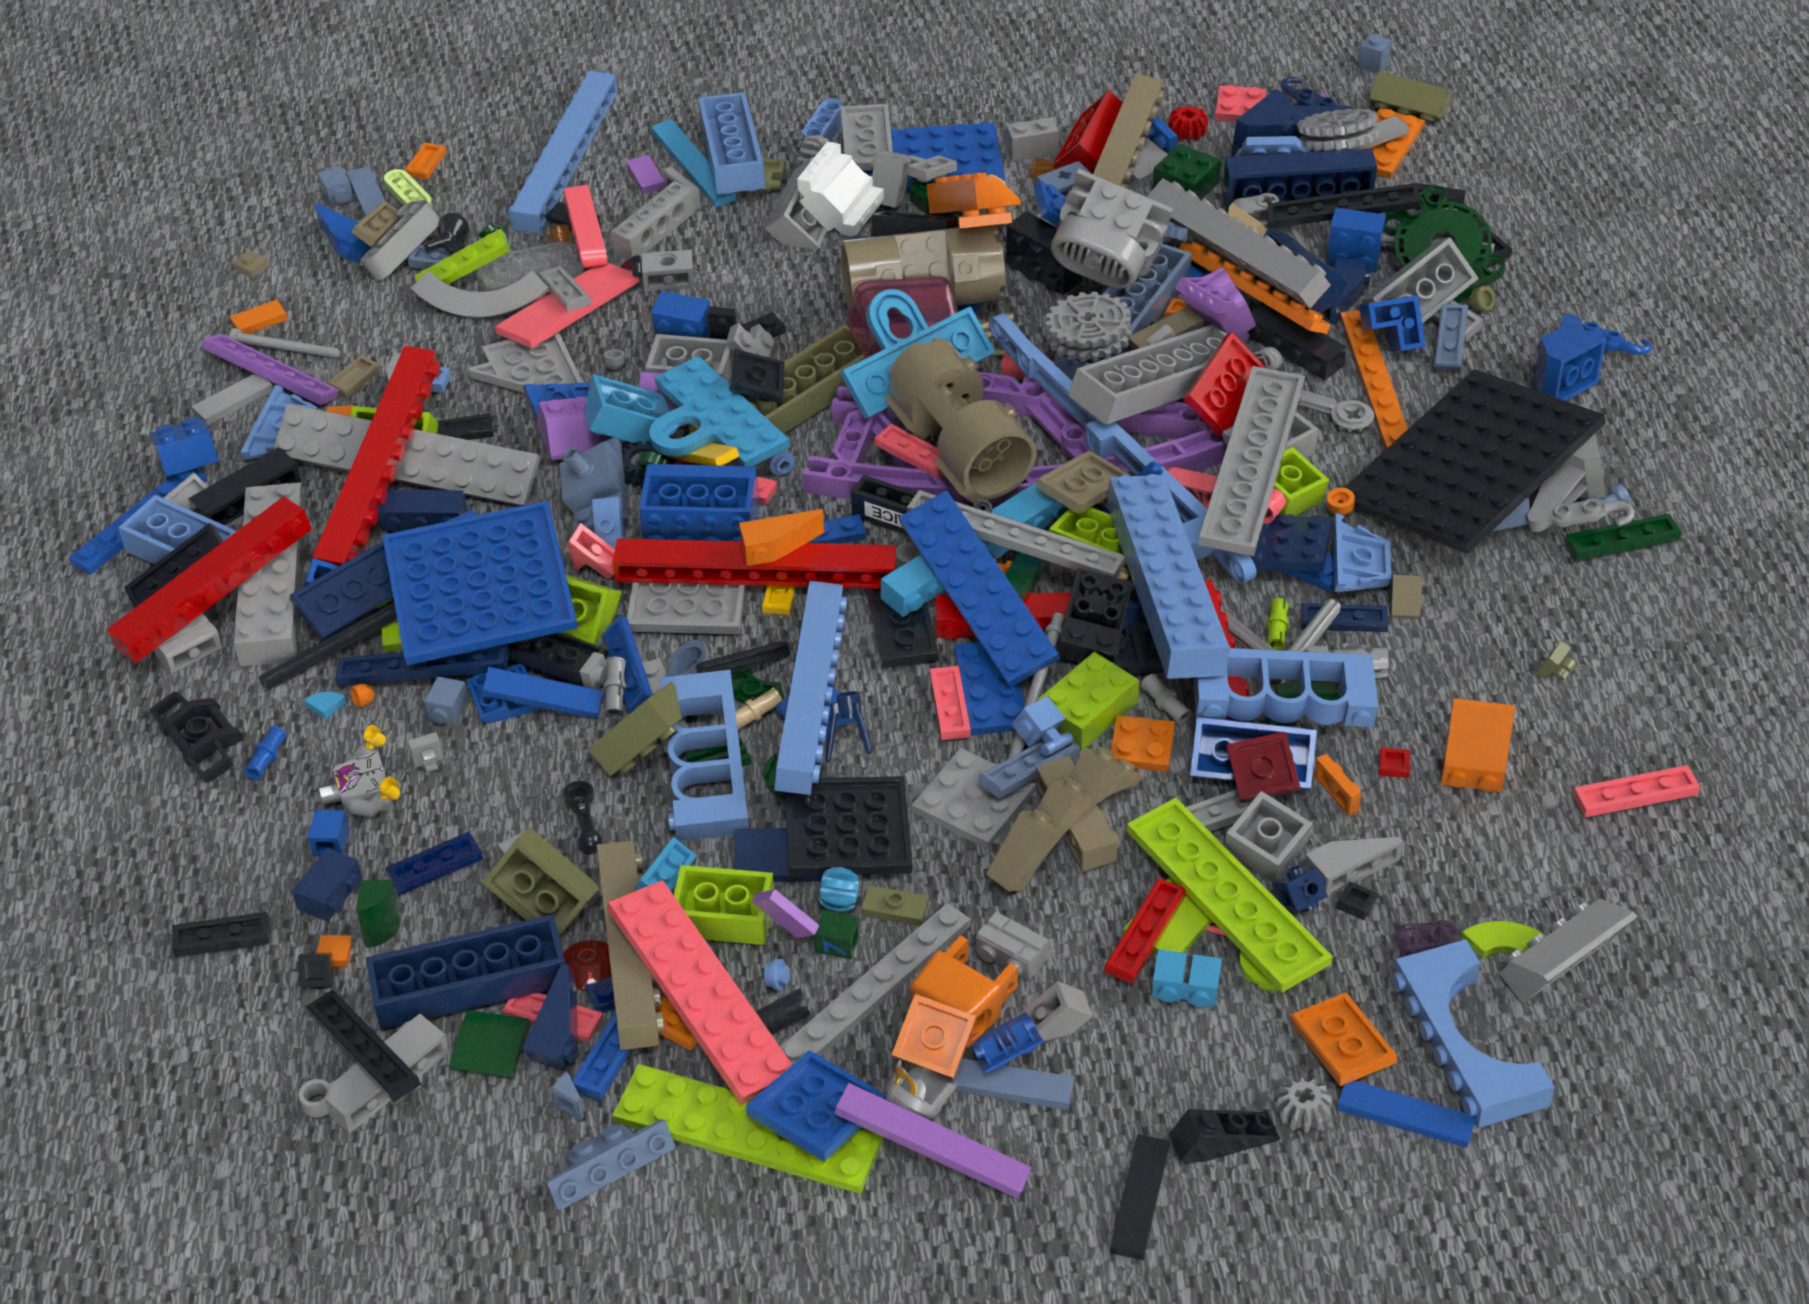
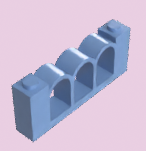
(1353, 671)
(712, 814)

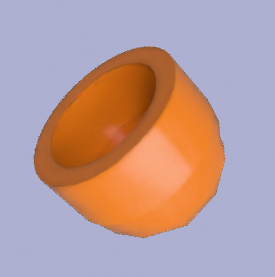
(362, 695)

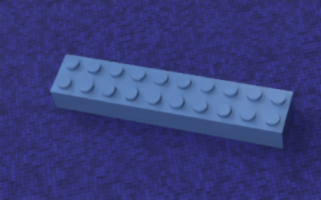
(1167, 577)

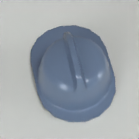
(687, 657)

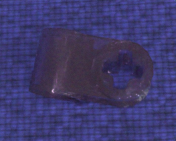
(1425, 936)

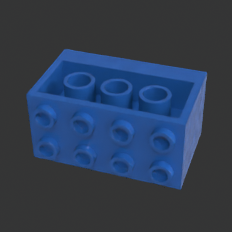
(697, 501)

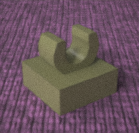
(1557, 663)

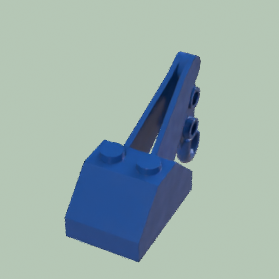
(1573, 356)

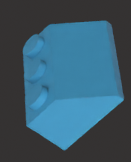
(622, 409)

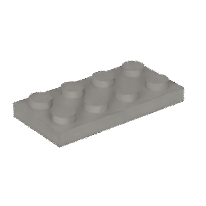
(865, 132)

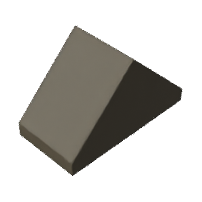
(1405, 596)

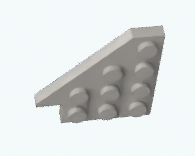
(515, 364)

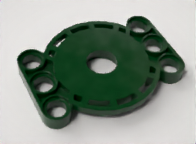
(1433, 221)

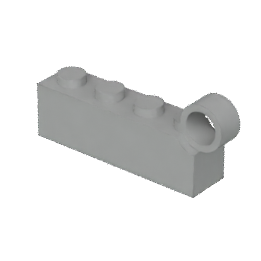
(355, 1096)

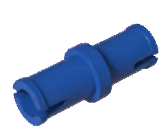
(265, 753)

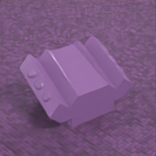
(1218, 303)

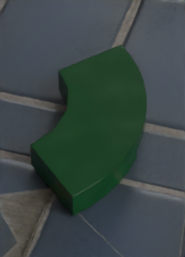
(749, 687)

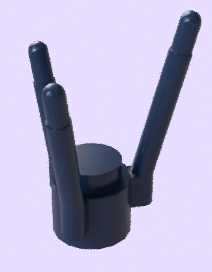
(849, 707)

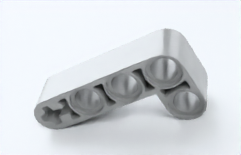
(415, 225)

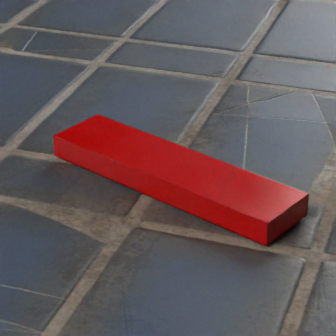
(1145, 930)

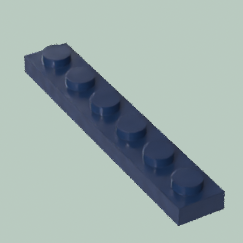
(392, 666)

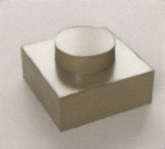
(250, 264)

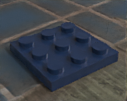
(1293, 544)

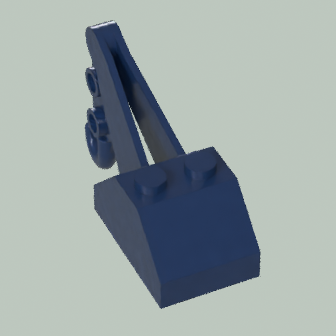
(1277, 117)

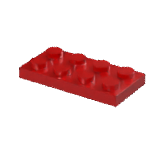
(1222, 384)

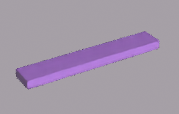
(270, 369)
(933, 1140)

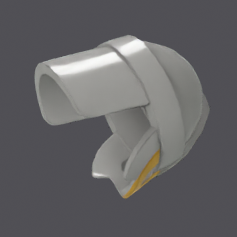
(919, 1090)

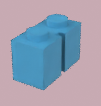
(1170, 975)

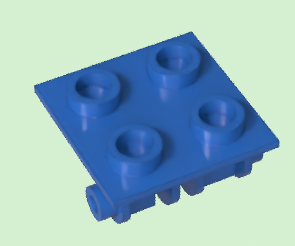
(1007, 1042)

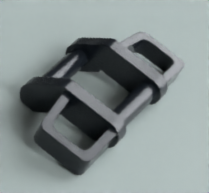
(215, 740)

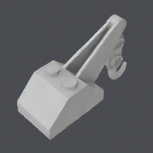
(1576, 477)

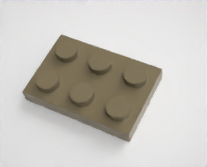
(1080, 481)

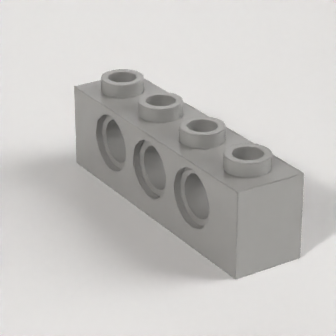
(653, 221)

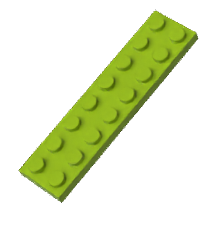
(1229, 895)
(718, 1122)

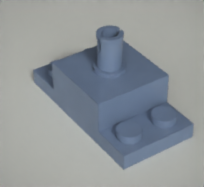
(591, 476)

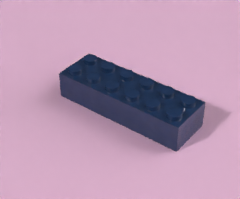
(1298, 174)
(465, 971)

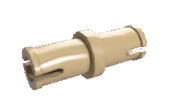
(755, 709)

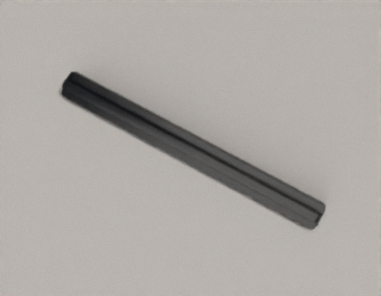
(328, 647)

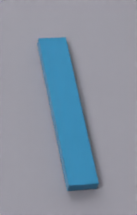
(690, 160)

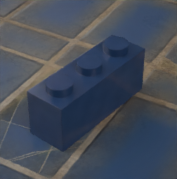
(420, 508)

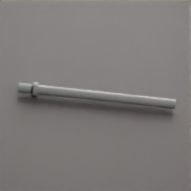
(1053, 633)

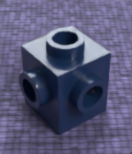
(1300, 889)

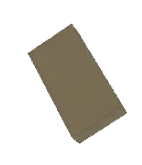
(354, 376)

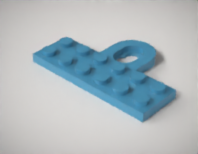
(871, 376)
(720, 413)

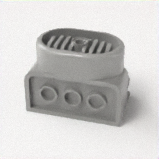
(1109, 231)

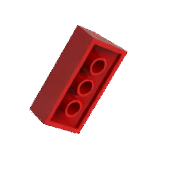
(1090, 133)

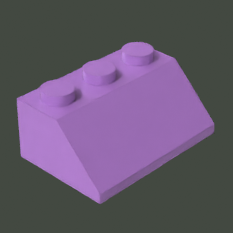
(565, 426)

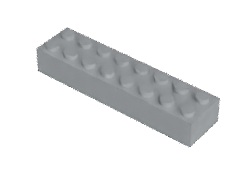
(1144, 376)
(265, 616)

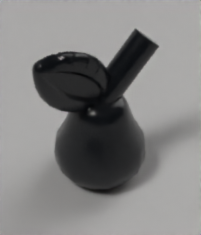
(452, 231)

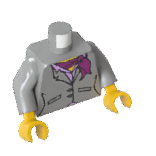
(362, 780)

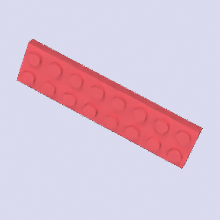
(700, 990)

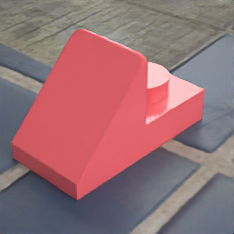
(590, 549)

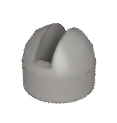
(614, 359)

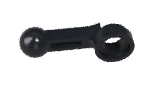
(589, 837)

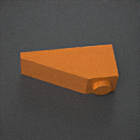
(777, 536)

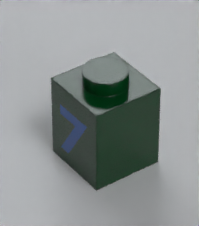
(836, 934)

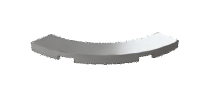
(481, 304)

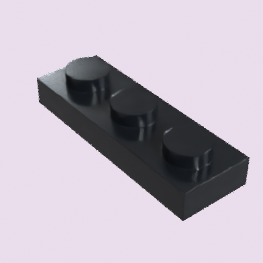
(220, 934)

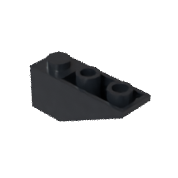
(1218, 1133)

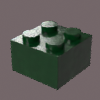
(1189, 169)

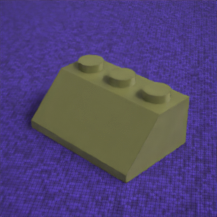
(1410, 96)
(638, 731)
(540, 881)

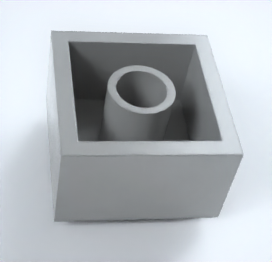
(1268, 837)

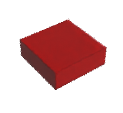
(1394, 762)

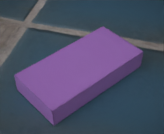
(645, 174)
(785, 913)

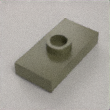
(895, 905)

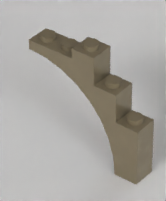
(1063, 804)

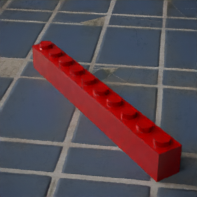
(378, 456)
(725, 564)

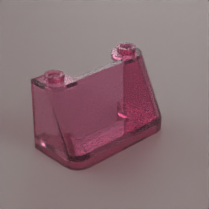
(931, 295)

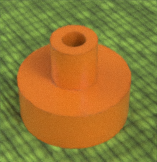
(1340, 501)

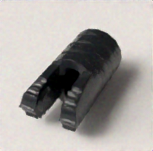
(776, 1015)

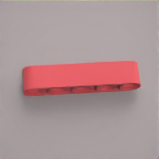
(585, 226)
(1203, 485)

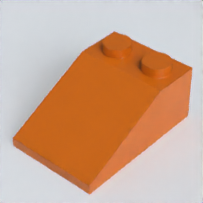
(1477, 745)

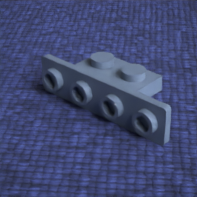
(607, 1159)

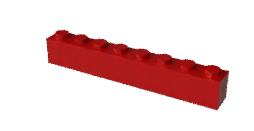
(209, 579)

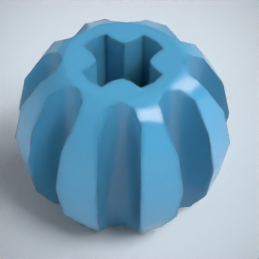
(838, 890)

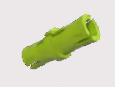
(1277, 623)

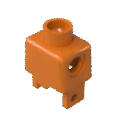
(961, 987)

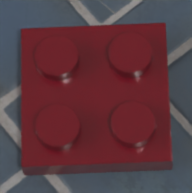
(1263, 766)

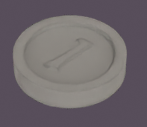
(906, 552)

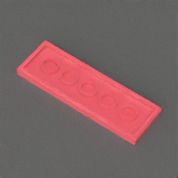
(548, 316)

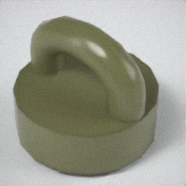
(1482, 299)

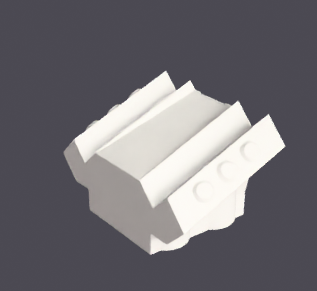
(838, 191)

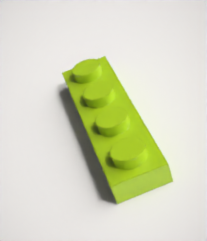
(469, 258)

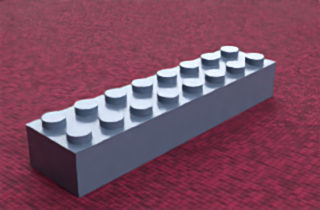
(1145, 297)

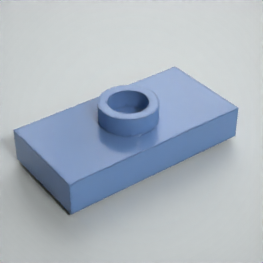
(608, 519)

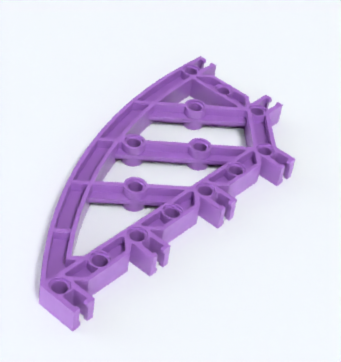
(1194, 448)

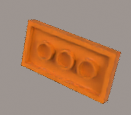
(1391, 153)

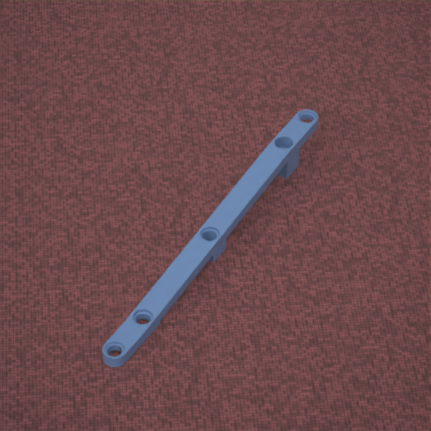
(1114, 441)

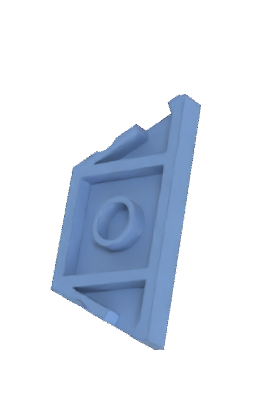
(1271, 145)
(266, 429)
(1359, 558)

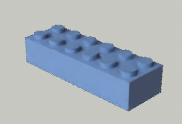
(731, 143)

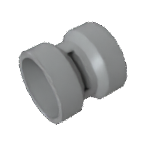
(1269, 358)

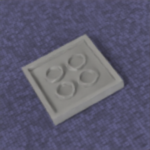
(967, 807)

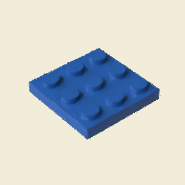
(804, 1102)

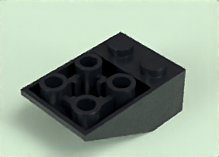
(1094, 616)

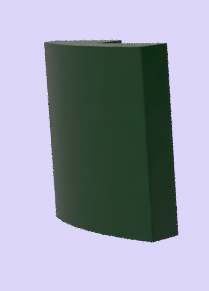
(489, 1044)

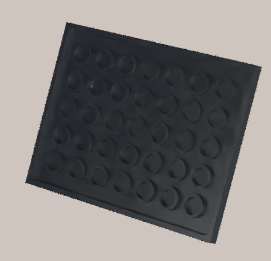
(1472, 460)

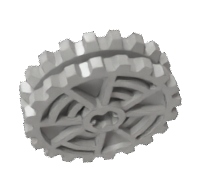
(1338, 129)
(1088, 326)

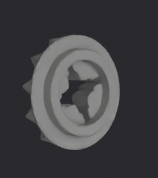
(1352, 408)

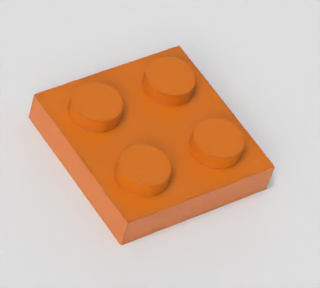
(1143, 742)
(934, 1036)

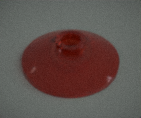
(588, 970)

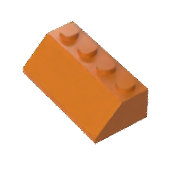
(969, 193)

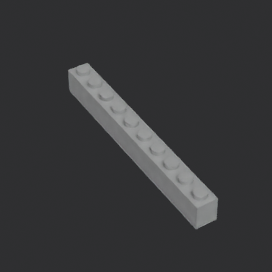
(1242, 244)

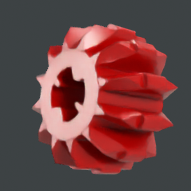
(1188, 123)

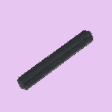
(745, 658)

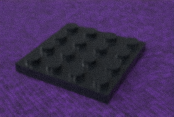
(849, 826)

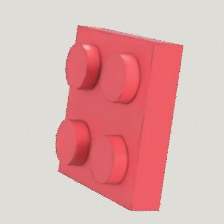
(1236, 101)

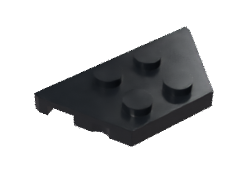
(1138, 651)

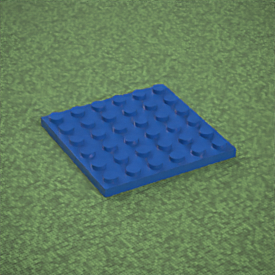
(478, 582)

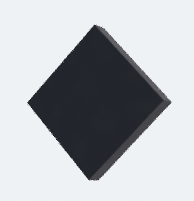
(757, 376)

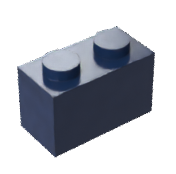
(327, 885)

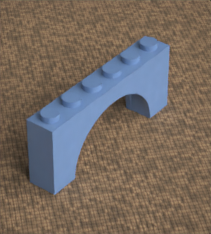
(1487, 1086)

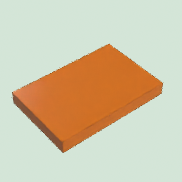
(1343, 1039)

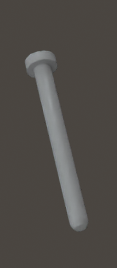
(236, 334)

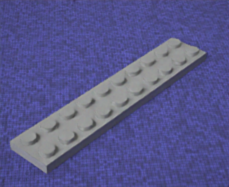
(1252, 461)
(428, 462)

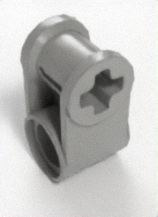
(1256, 206)

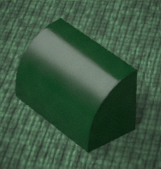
(377, 911)

